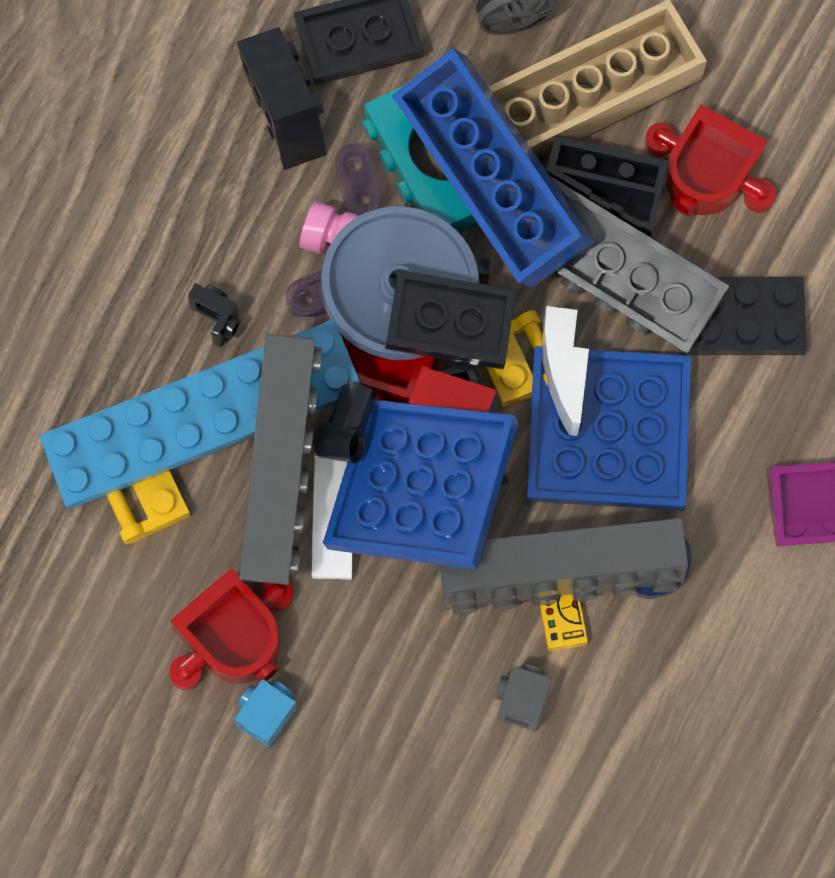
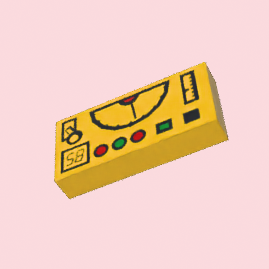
(563, 624)

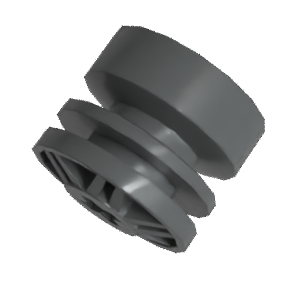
(512, 16)

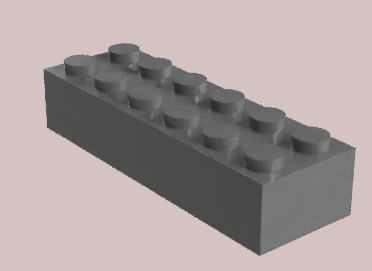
(277, 459)
(569, 564)

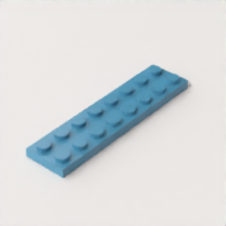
(178, 422)

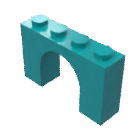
(395, 135)

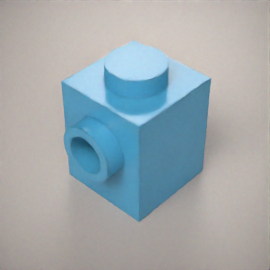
(265, 711)

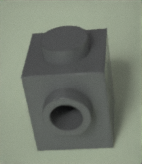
(523, 696)

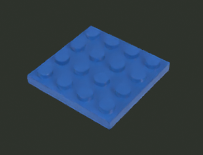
(628, 438)
(423, 485)

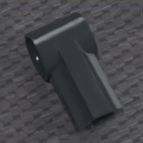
(344, 434)

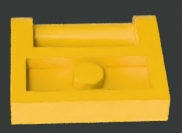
(516, 379)
(160, 502)

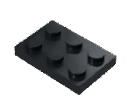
(356, 37)
(450, 319)
(757, 319)

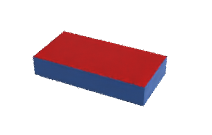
(447, 391)

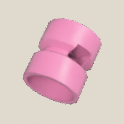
(322, 227)

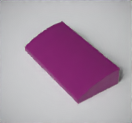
(802, 503)

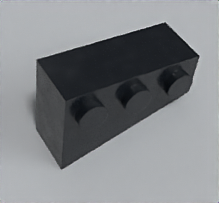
(284, 96)
(612, 178)

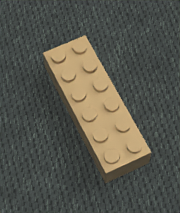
(602, 78)

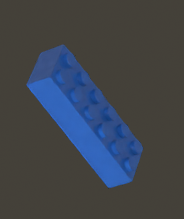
(492, 168)

